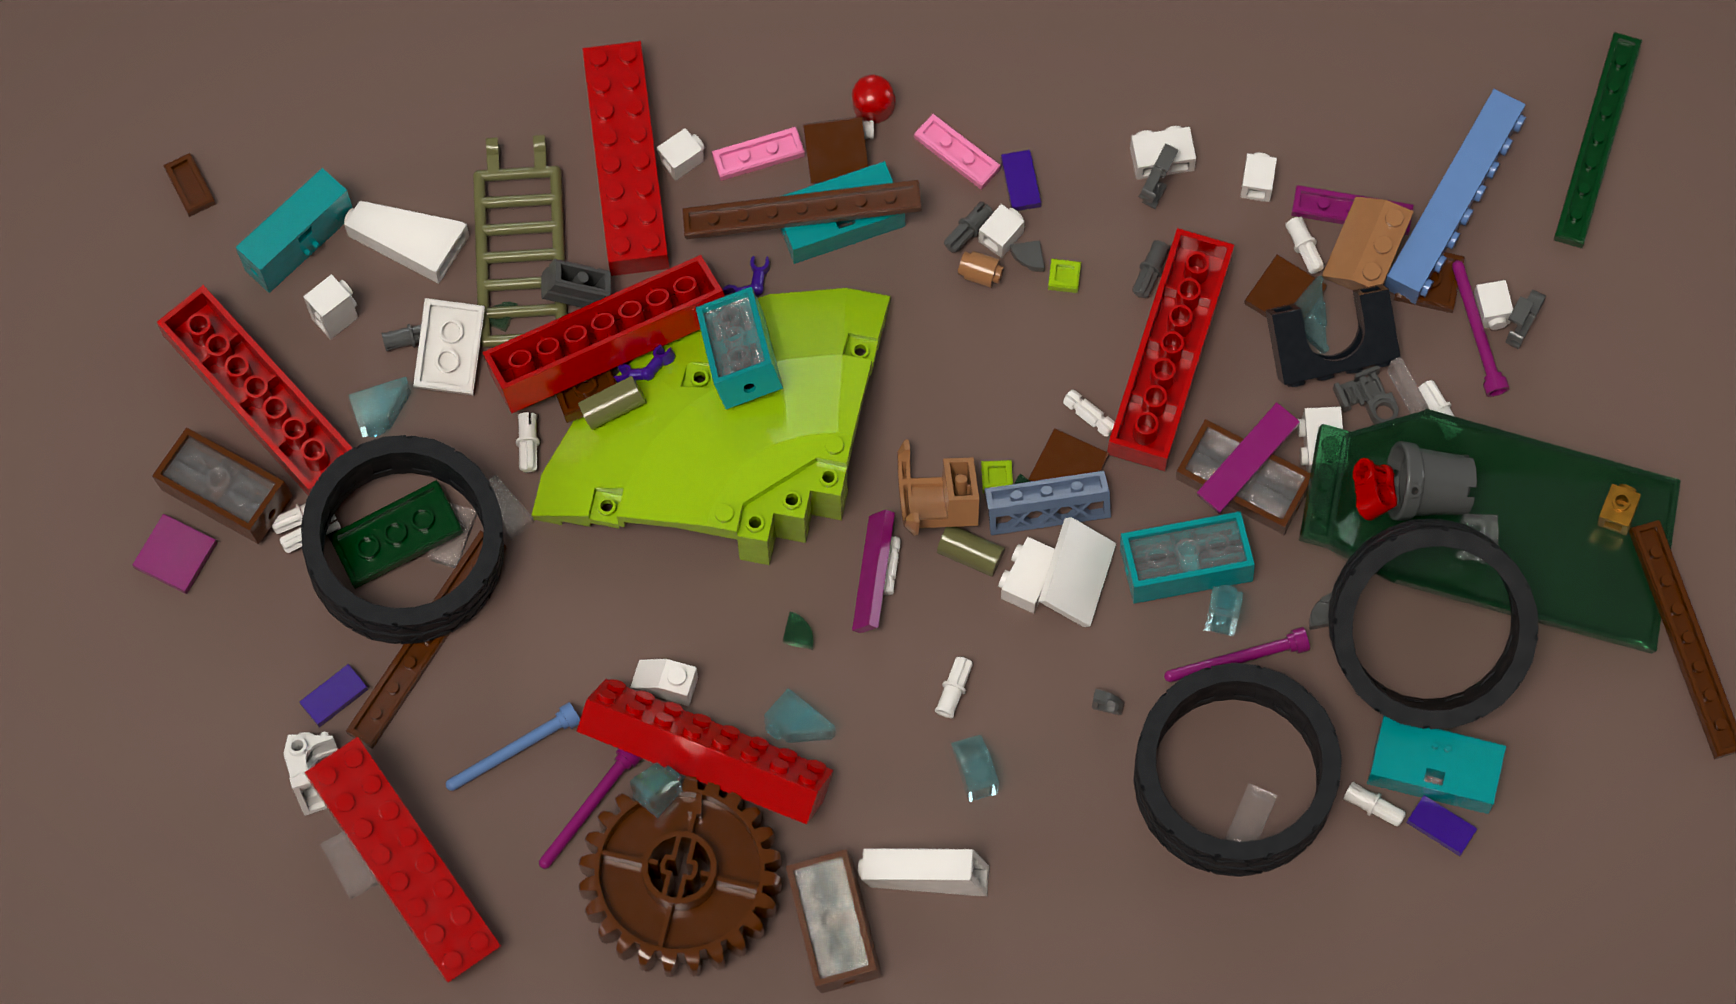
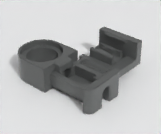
(1153, 188)
(1524, 315)
(1366, 389)

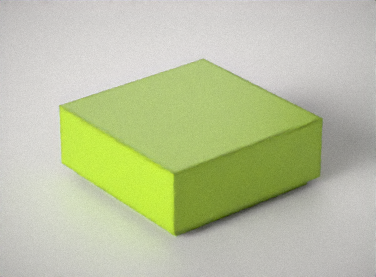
(1064, 275)
(996, 473)

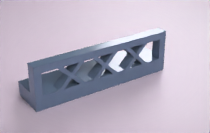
(1047, 497)

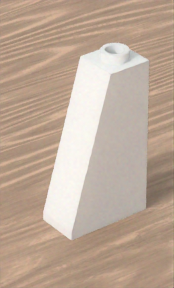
(408, 237)
(925, 870)

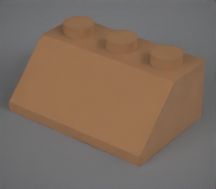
(1367, 243)

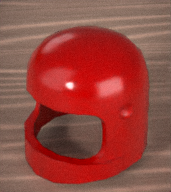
(873, 98)

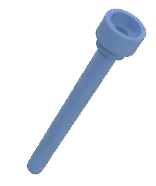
(564, 718)

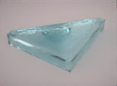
(1314, 314)

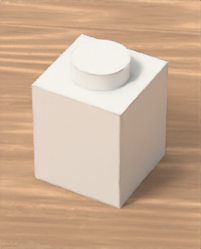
(681, 153)
(1258, 177)
(1001, 230)
(1493, 304)

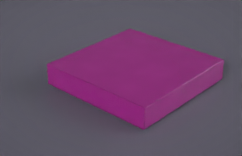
(174, 553)

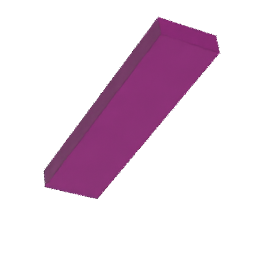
(1327, 205)
(1248, 458)
(873, 571)

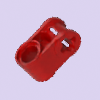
(1376, 491)

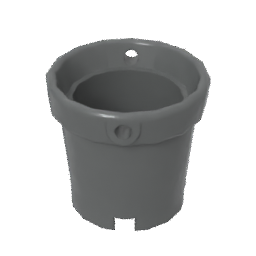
(1430, 482)

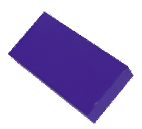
(1021, 180)
(333, 695)
(1441, 825)

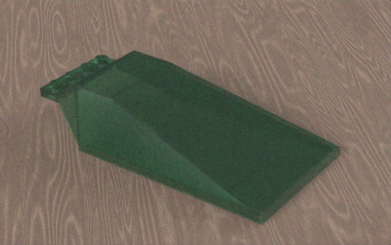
(1547, 523)

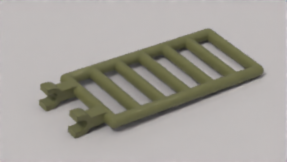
(483, 230)

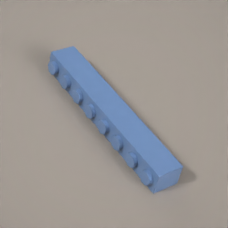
(1455, 195)

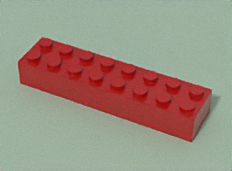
(625, 158)
(602, 334)
(1170, 349)
(253, 387)
(705, 750)
(402, 859)

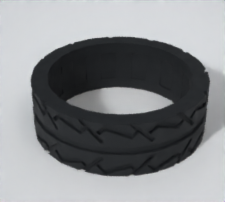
(401, 456)
(1269, 690)
(1476, 700)

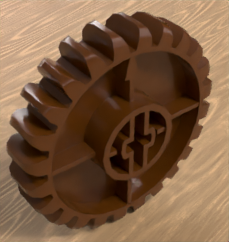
(681, 926)

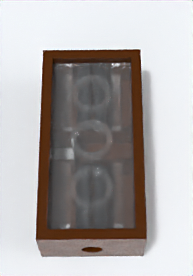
(222, 485)
(1270, 495)
(833, 921)

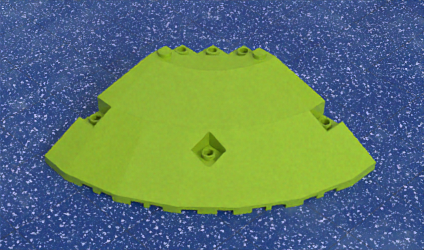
(735, 469)

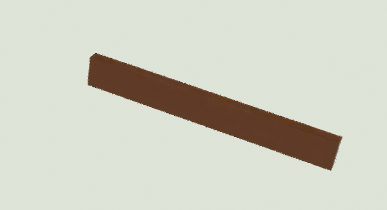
(802, 209)
(1686, 637)
(406, 666)

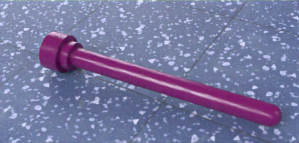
(1494, 383)
(1295, 641)
(623, 761)

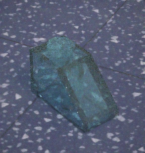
(379, 406)
(1224, 610)
(796, 721)
(975, 768)
(656, 788)

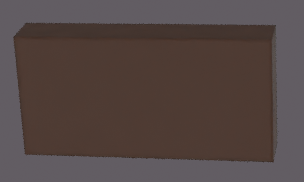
(189, 184)

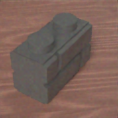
(574, 283)

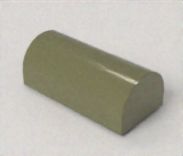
(612, 402)
(970, 550)

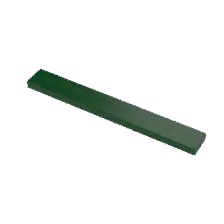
(1597, 140)

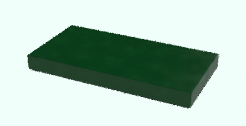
(395, 534)

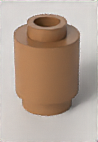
(980, 268)

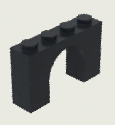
(1373, 345)

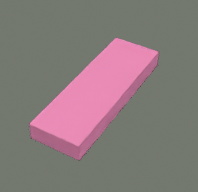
(957, 151)
(758, 153)

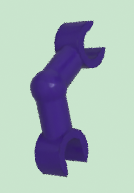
(757, 279)
(647, 373)

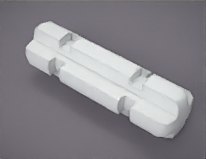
(1089, 412)
(892, 566)

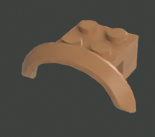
(938, 500)

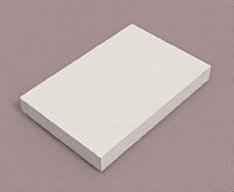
(449, 346)
(1077, 572)

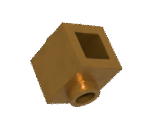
(1619, 508)

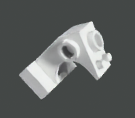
(297, 751)

